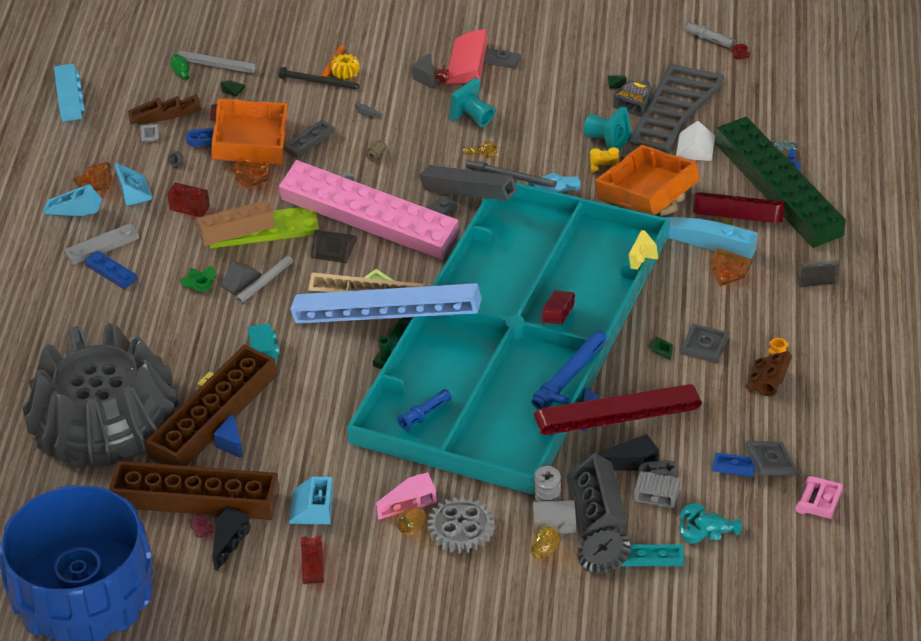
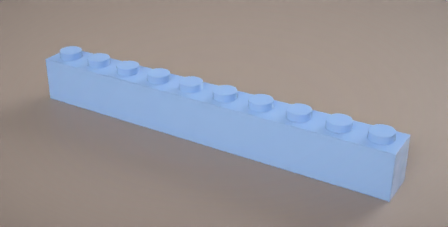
(386, 303)

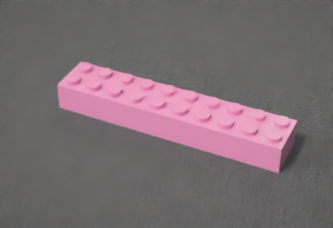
(369, 209)

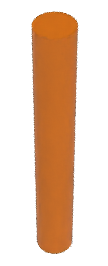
(327, 70)

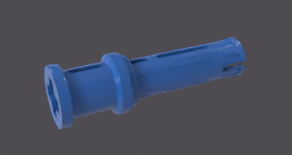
(418, 413)

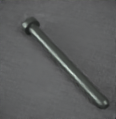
(283, 72)

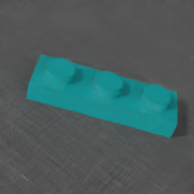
(655, 555)

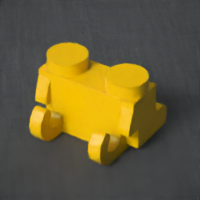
(600, 157)

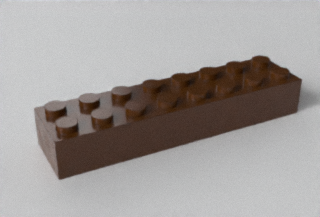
(210, 406)
(196, 489)

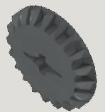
(603, 561)

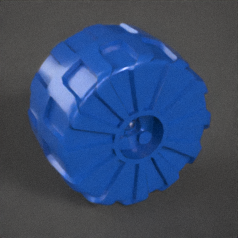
(64, 561)

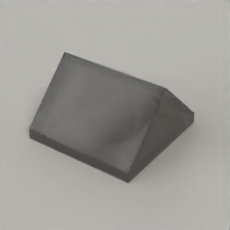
(332, 246)
(818, 273)

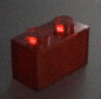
(188, 200)

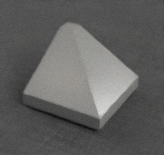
(149, 133)

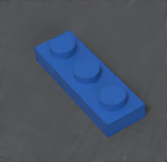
(111, 270)

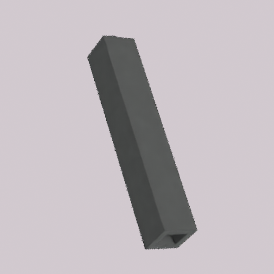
(468, 182)

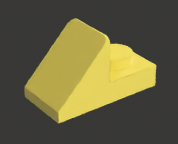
(643, 248)

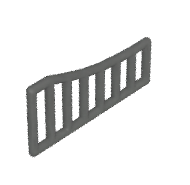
(683, 117)

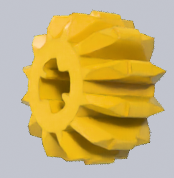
(345, 66)

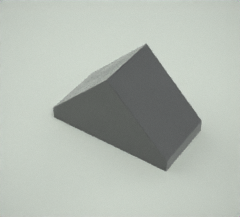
(423, 71)
(238, 277)

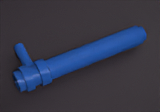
(550, 390)

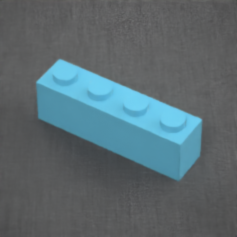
(68, 92)

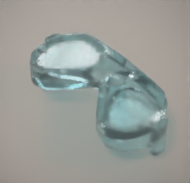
(787, 145)

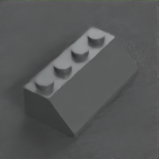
(596, 496)

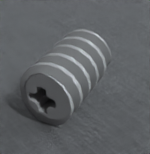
(547, 484)

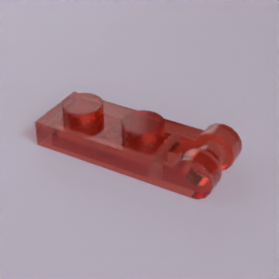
(312, 559)

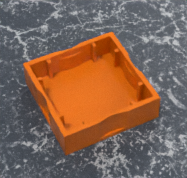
(249, 131)
(647, 180)

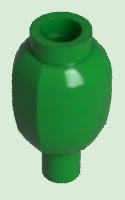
(179, 66)

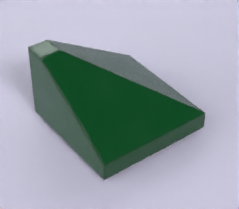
(616, 81)
(232, 87)
(661, 347)

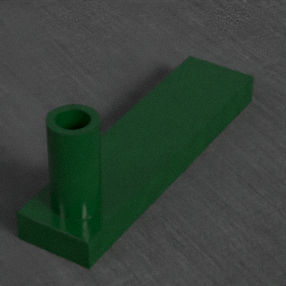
(387, 344)

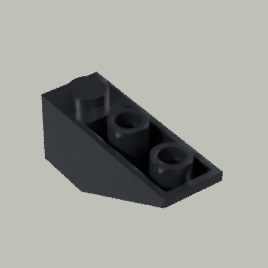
(632, 454)
(229, 531)

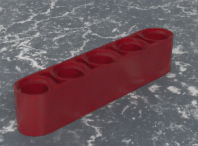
(738, 207)

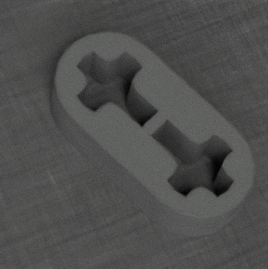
(660, 468)

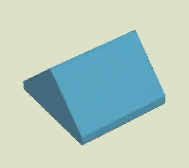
(132, 185)

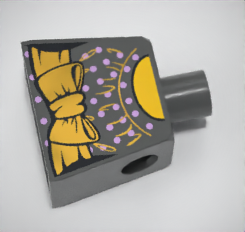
(633, 96)

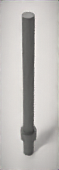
(484, 167)

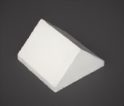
(696, 143)

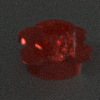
(740, 51)
(442, 75)

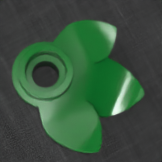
(199, 280)

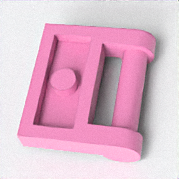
(825, 501)

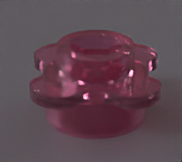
(202, 526)

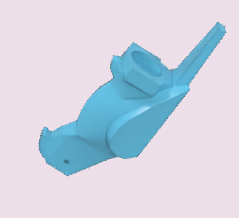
(563, 183)

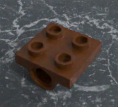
(769, 373)

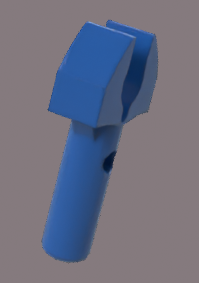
(792, 157)

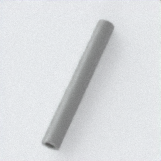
(264, 279)

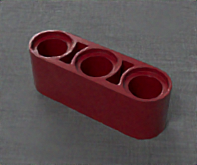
(558, 307)

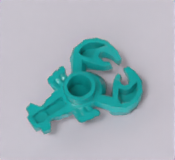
(707, 524)

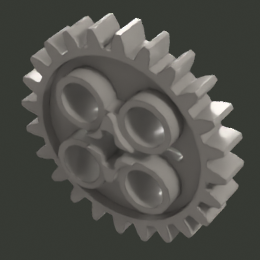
(461, 524)

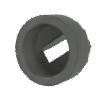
(175, 158)

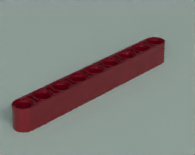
(617, 409)

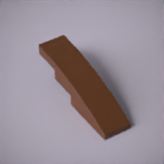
(159, 111)

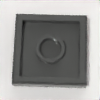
(705, 343)
(770, 458)

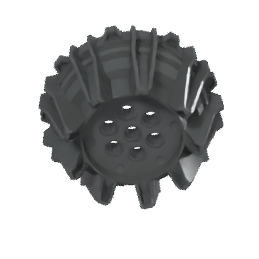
(98, 399)

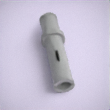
(704, 33)

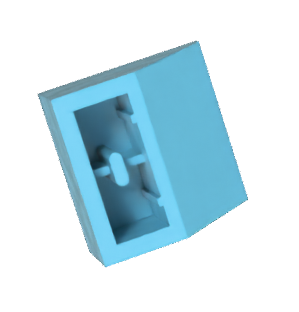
(312, 502)

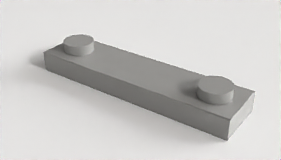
(101, 243)

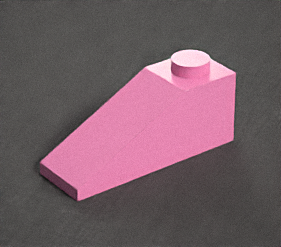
(413, 492)

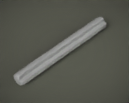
(218, 62)

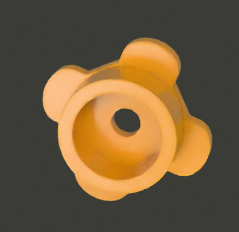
(777, 345)

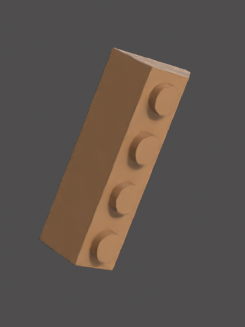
(235, 222)

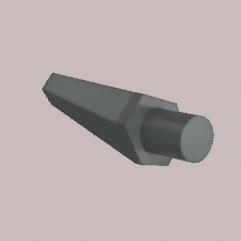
(366, 110)

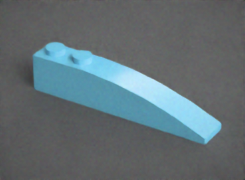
(713, 235)

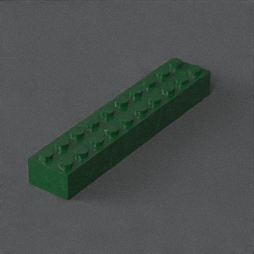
(780, 181)

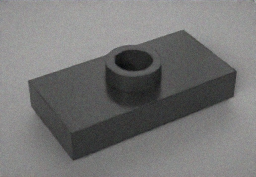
(502, 58)

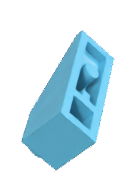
(74, 203)

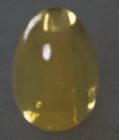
(411, 520)
(545, 543)

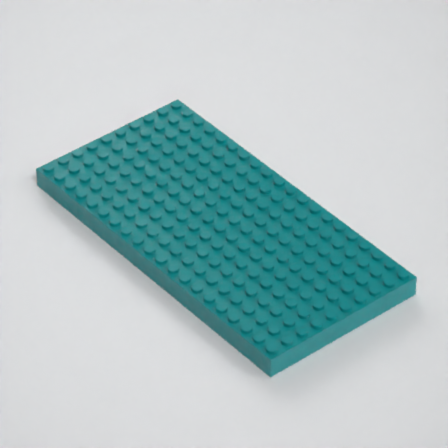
(505, 351)

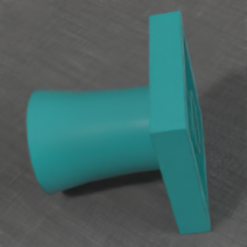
(466, 101)
(614, 130)

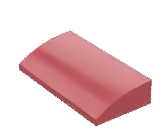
(467, 57)

